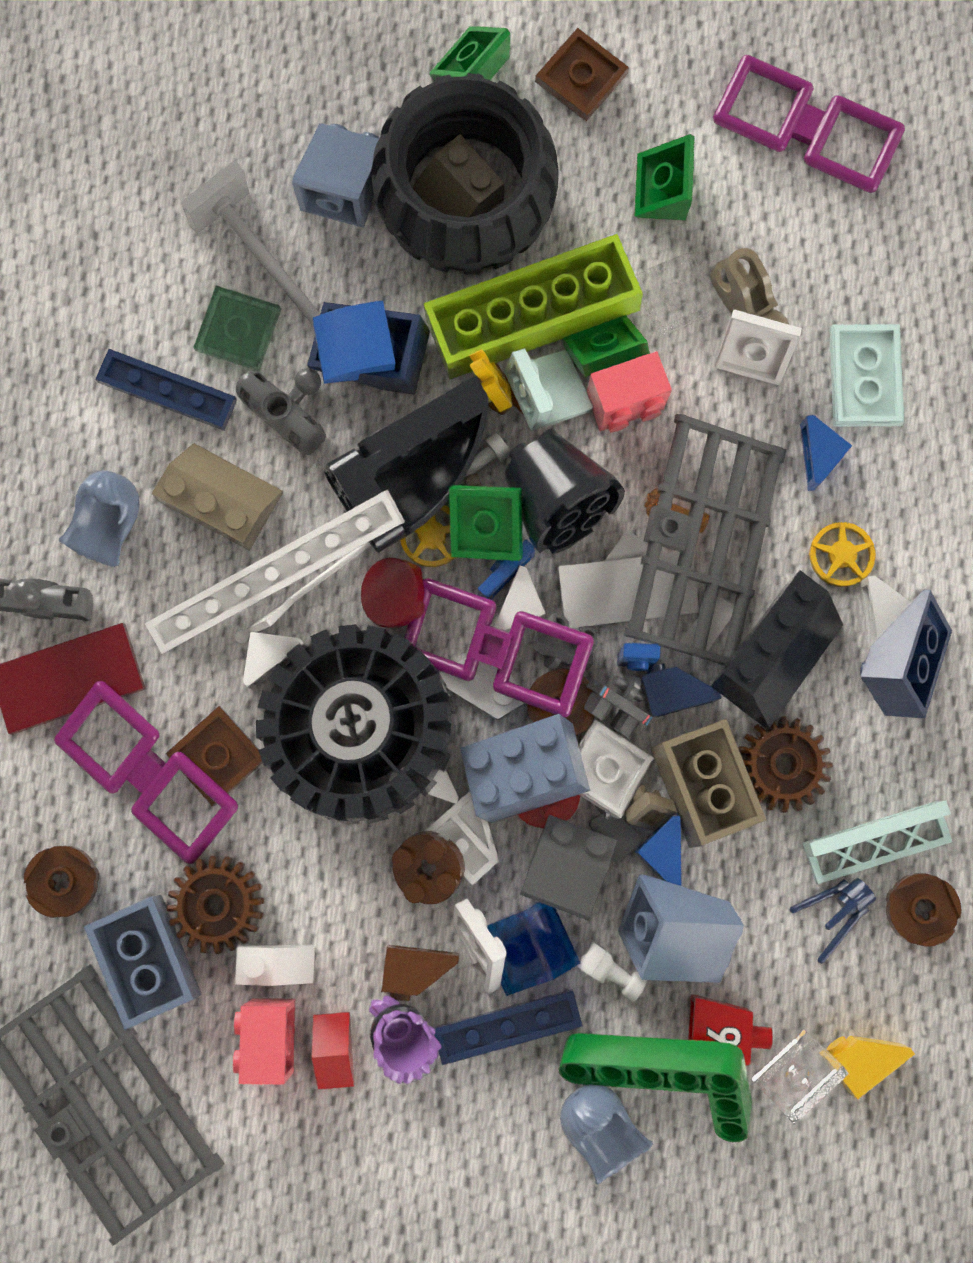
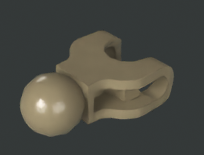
(746, 291)

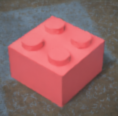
(628, 392)
(265, 1041)

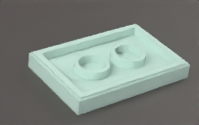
(866, 375)

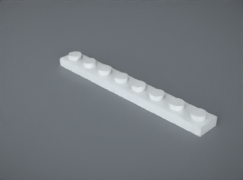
(275, 571)

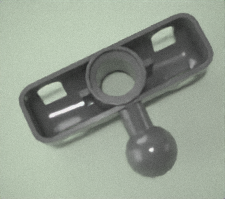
(267, 397)
(45, 599)

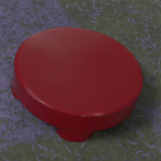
(393, 593)

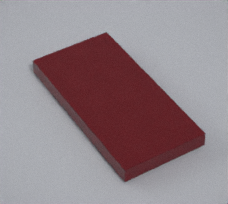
(57, 678)

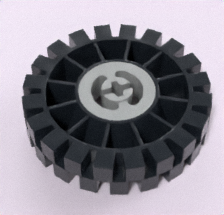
(308, 715)

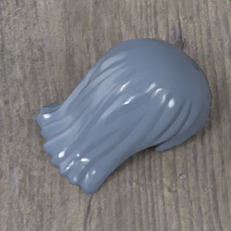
(102, 517)
(601, 1130)

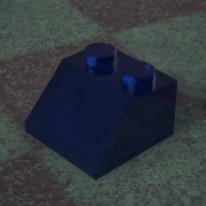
(534, 947)

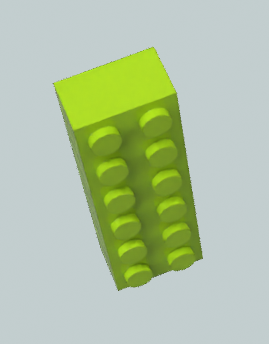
(534, 305)

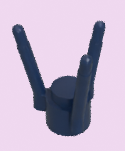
(854, 901)

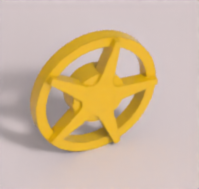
(431, 536)
(842, 554)

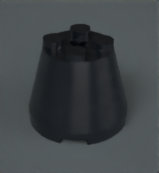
(560, 491)

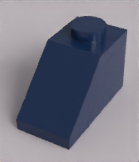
(674, 691)

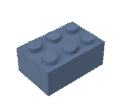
(524, 769)
(142, 961)

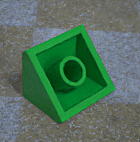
(476, 52)
(665, 180)

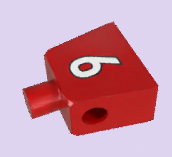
(726, 1023)

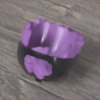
(402, 1041)

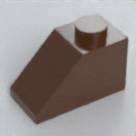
(413, 970)

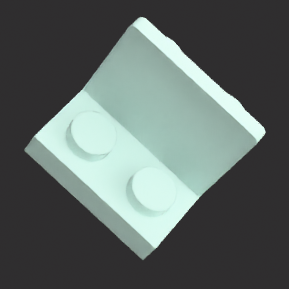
(547, 388)

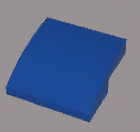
(353, 342)

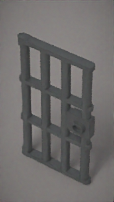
(681, 532)
(78, 1118)

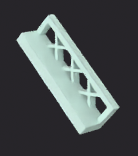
(874, 829)

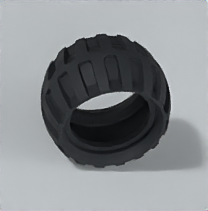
(479, 112)

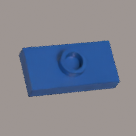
(504, 572)
(638, 656)

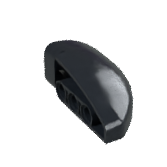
(414, 459)

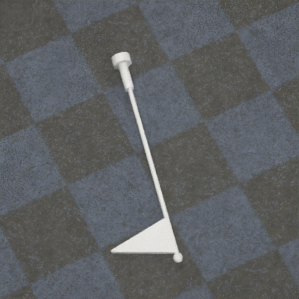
(495, 449)

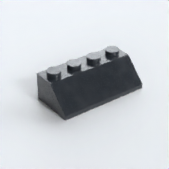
(780, 650)

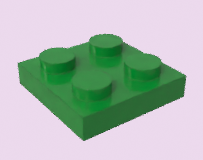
(606, 345)
(486, 522)

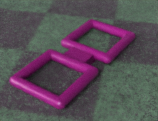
(809, 123)
(501, 648)
(145, 772)

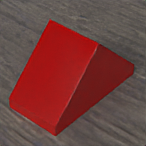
(332, 1050)

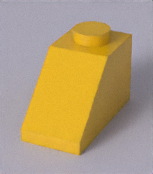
(867, 1061)

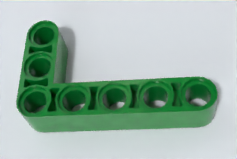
(666, 1066)

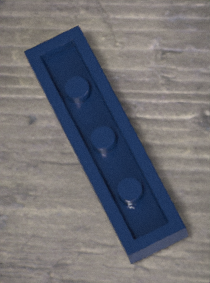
(166, 389)
(508, 1027)

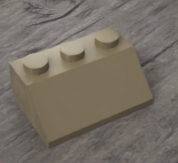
(217, 495)
(708, 783)

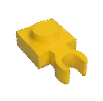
(492, 380)

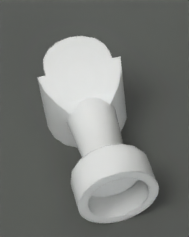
(600, 965)

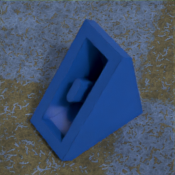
(821, 450)
(663, 851)

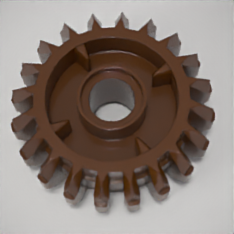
(804, 759)
(194, 909)

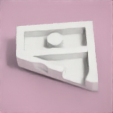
(481, 691)
(470, 835)
(480, 943)

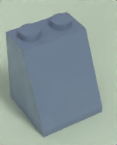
(337, 175)
(678, 932)

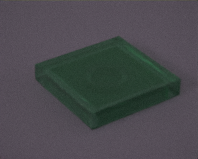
(237, 328)

